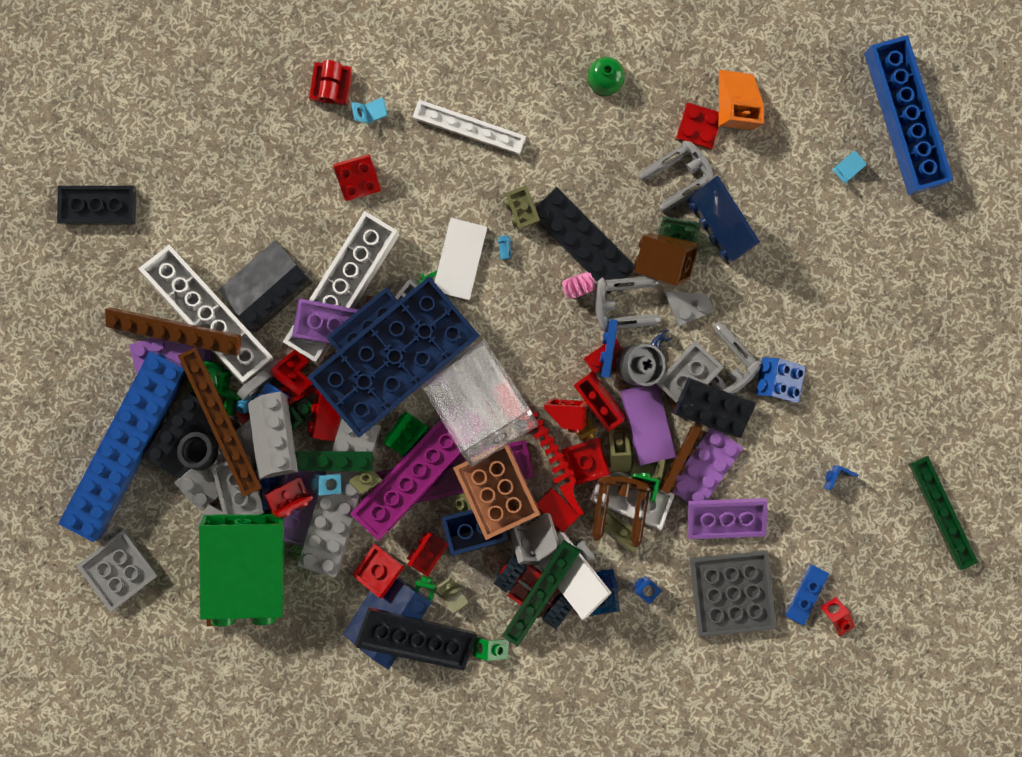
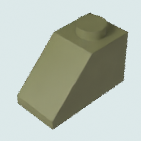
(619, 450)

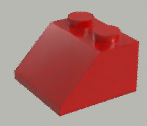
(568, 413)

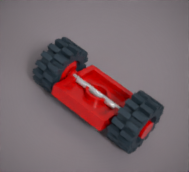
(511, 573)

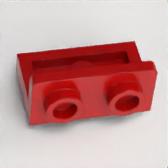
(288, 497)
(427, 553)

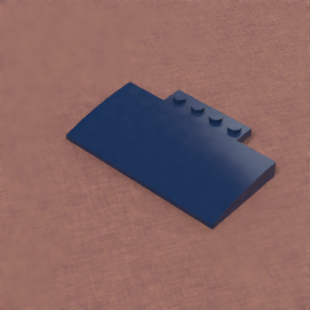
(390, 352)

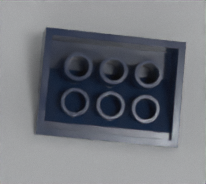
(723, 221)
(399, 599)

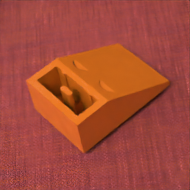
(739, 101)

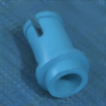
(505, 247)
(242, 406)

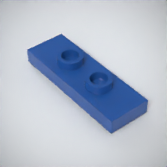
(609, 340)
(807, 594)

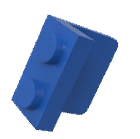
(780, 379)

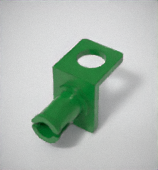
(230, 394)

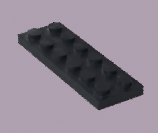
(582, 238)
(415, 639)

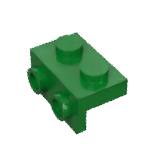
(405, 434)

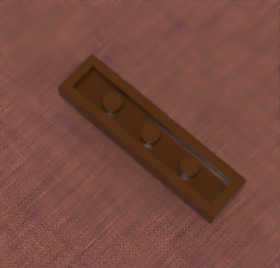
(677, 466)

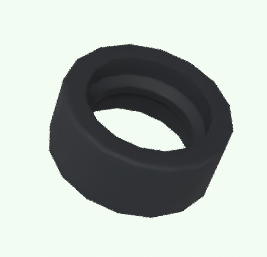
(185, 444)

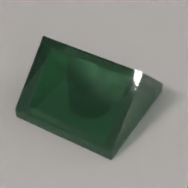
(679, 229)

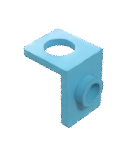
(370, 112)
(849, 166)
(318, 484)

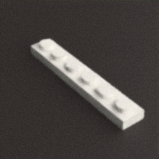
(469, 127)

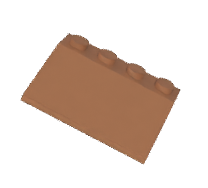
(497, 492)

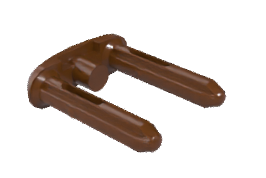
(625, 485)

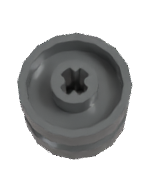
(640, 365)

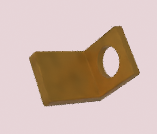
(587, 433)

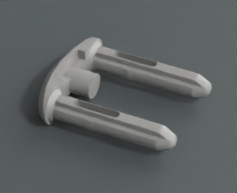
(699, 163)
(602, 305)
(740, 380)

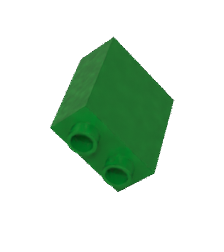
(242, 568)

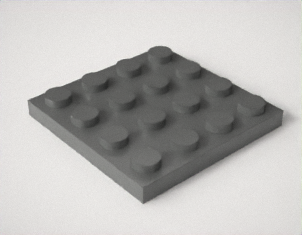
(732, 593)

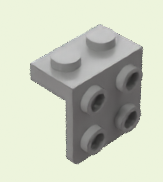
(535, 541)

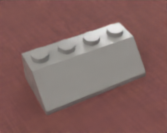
(272, 435)

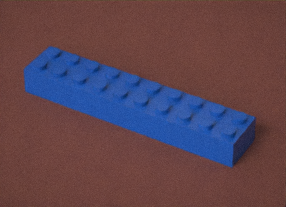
(124, 446)

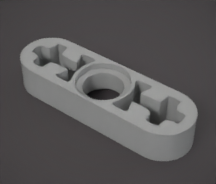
(256, 383)

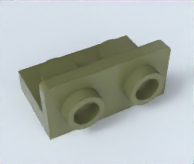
(522, 208)

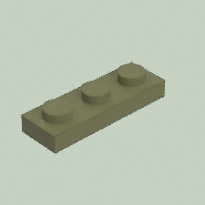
(616, 528)

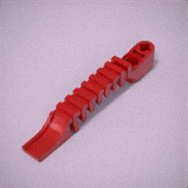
(566, 489)

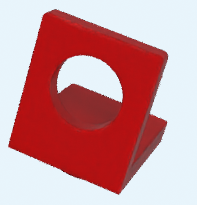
(841, 620)

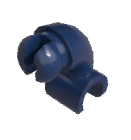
(658, 339)

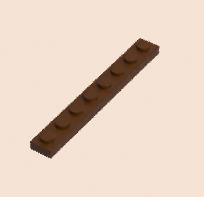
(173, 331)
(220, 422)

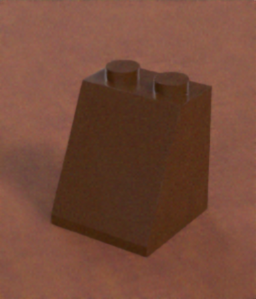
(666, 258)

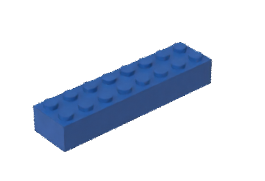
(908, 115)

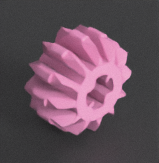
(578, 285)

